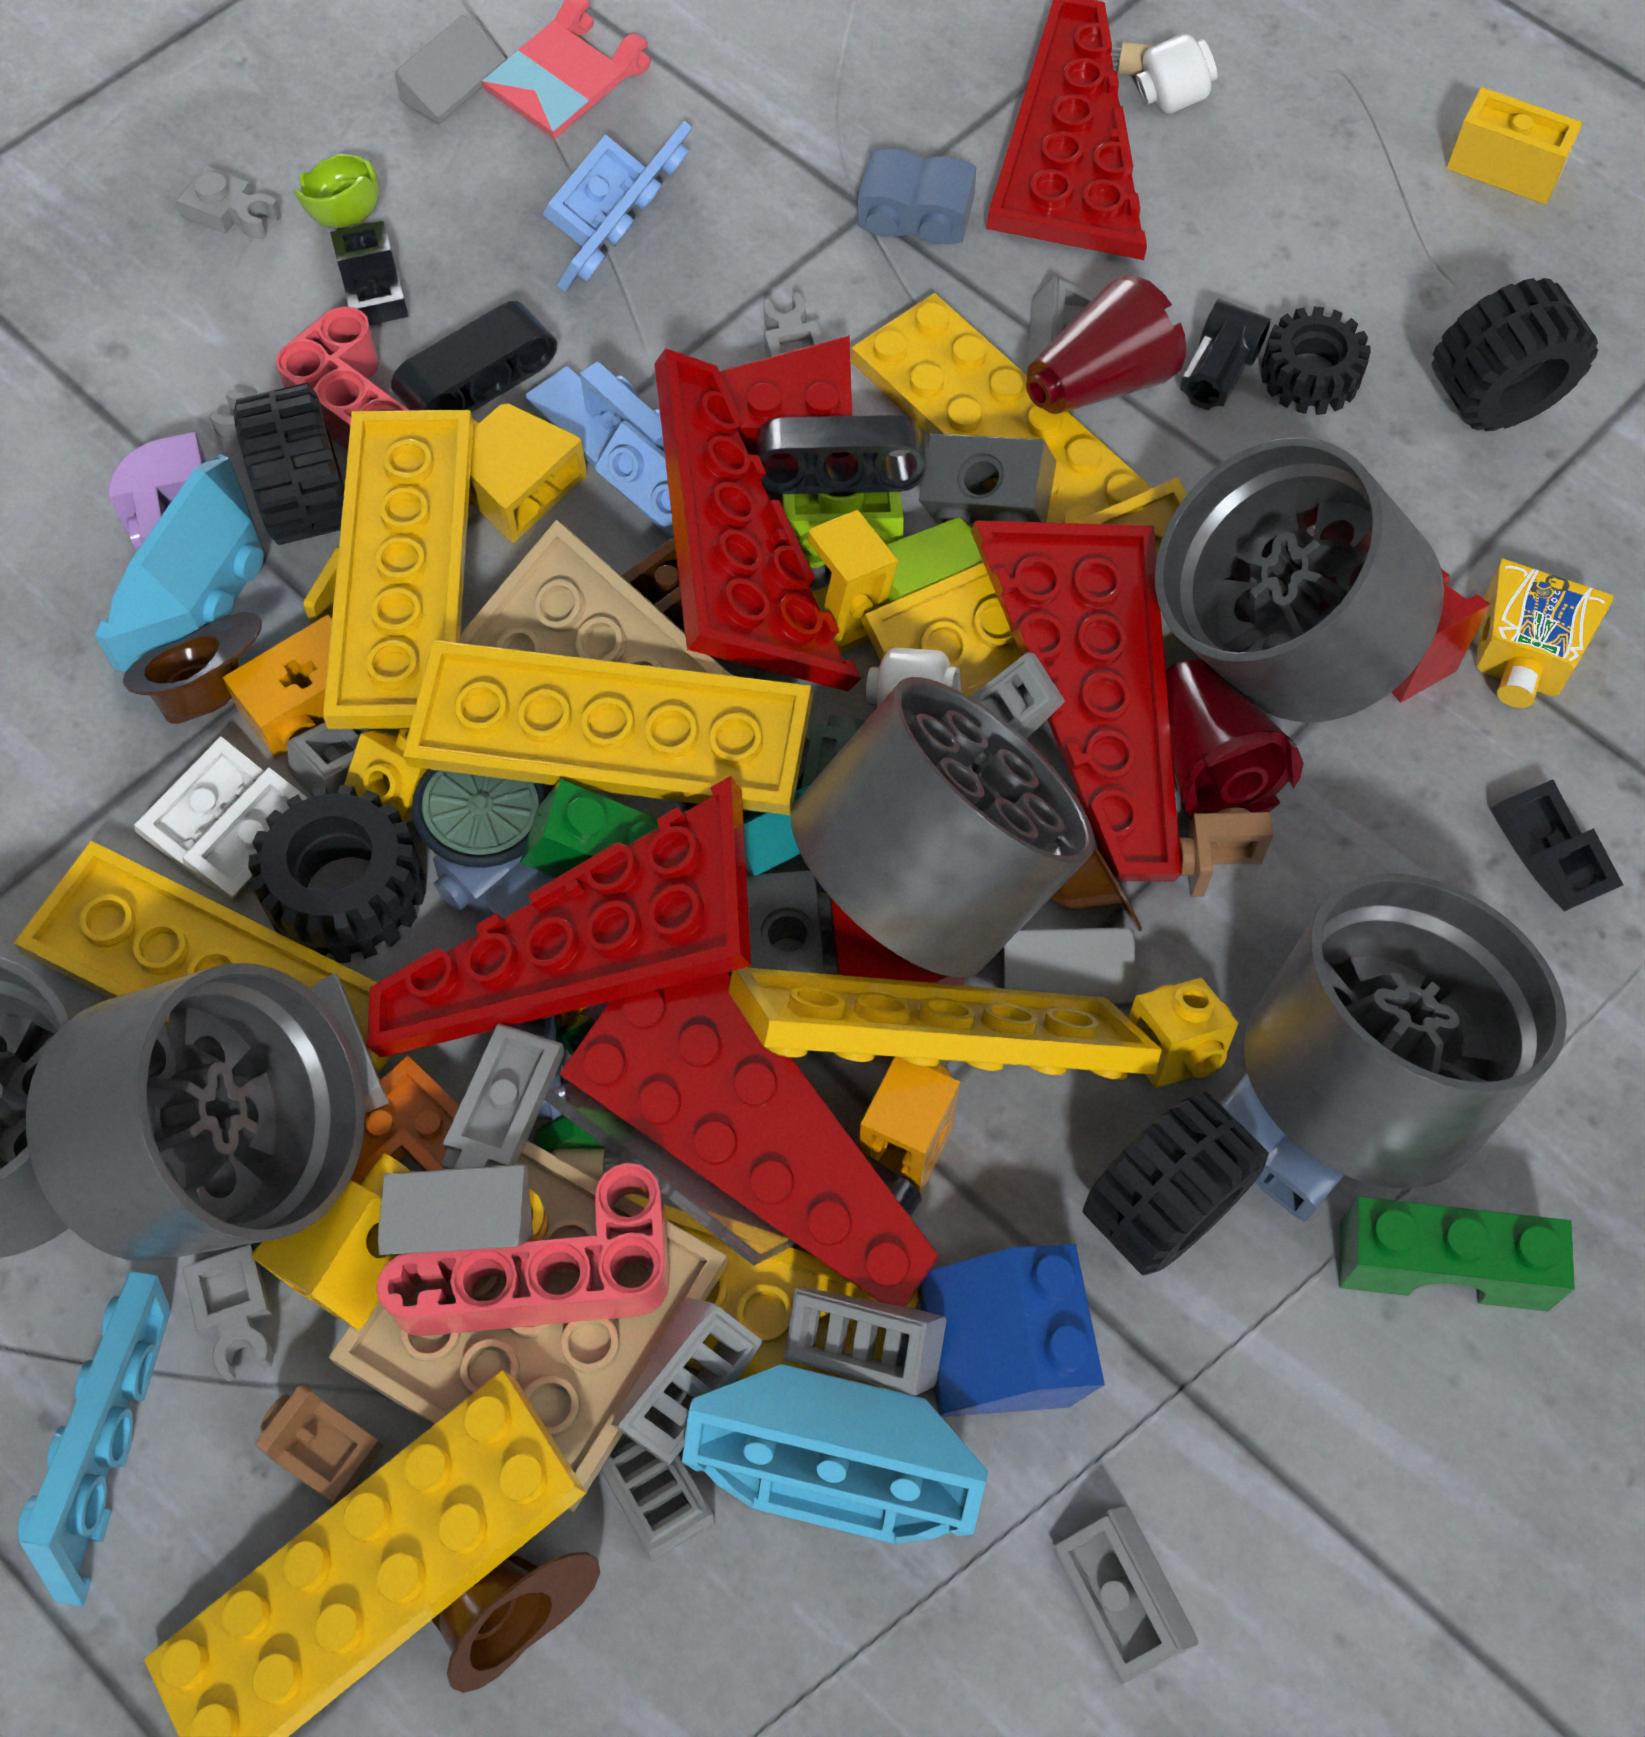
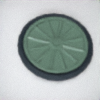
(475, 816)

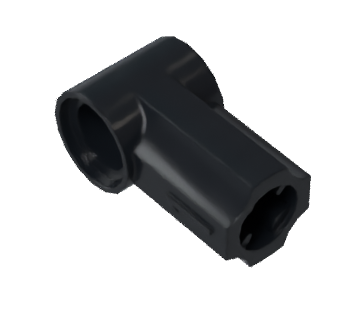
(1226, 346)

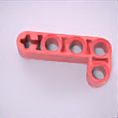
(337, 360)
(528, 1267)

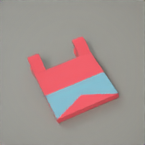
(561, 75)

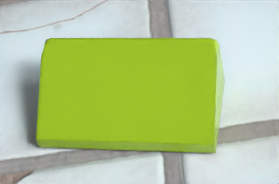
(932, 557)

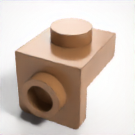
(1223, 838)
(316, 1443)

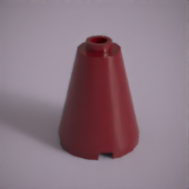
(1109, 349)
(1224, 744)

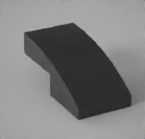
(369, 272)
(1550, 844)

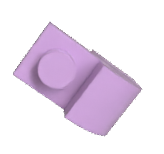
(150, 480)

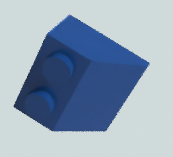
(1013, 1332)

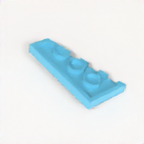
(97, 1437)

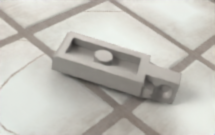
(502, 1100)

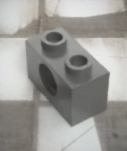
(963, 462)
(789, 908)

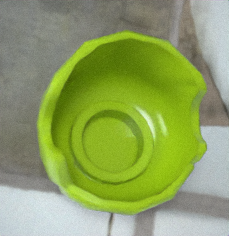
(339, 191)

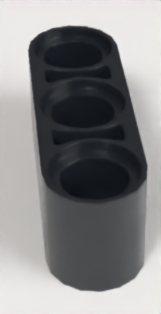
(476, 361)
(863, 471)

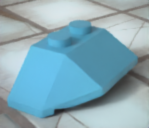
(185, 567)
(836, 1455)

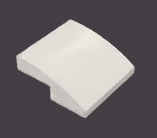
(214, 814)

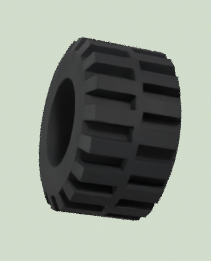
(1514, 354)
(290, 462)
(329, 830)
(1174, 1182)

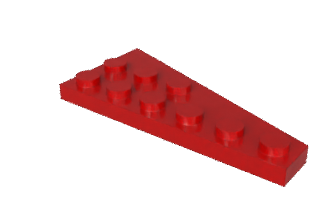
(1070, 144)
(734, 547)
(1095, 624)
(597, 934)
(752, 1125)

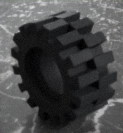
(1321, 337)

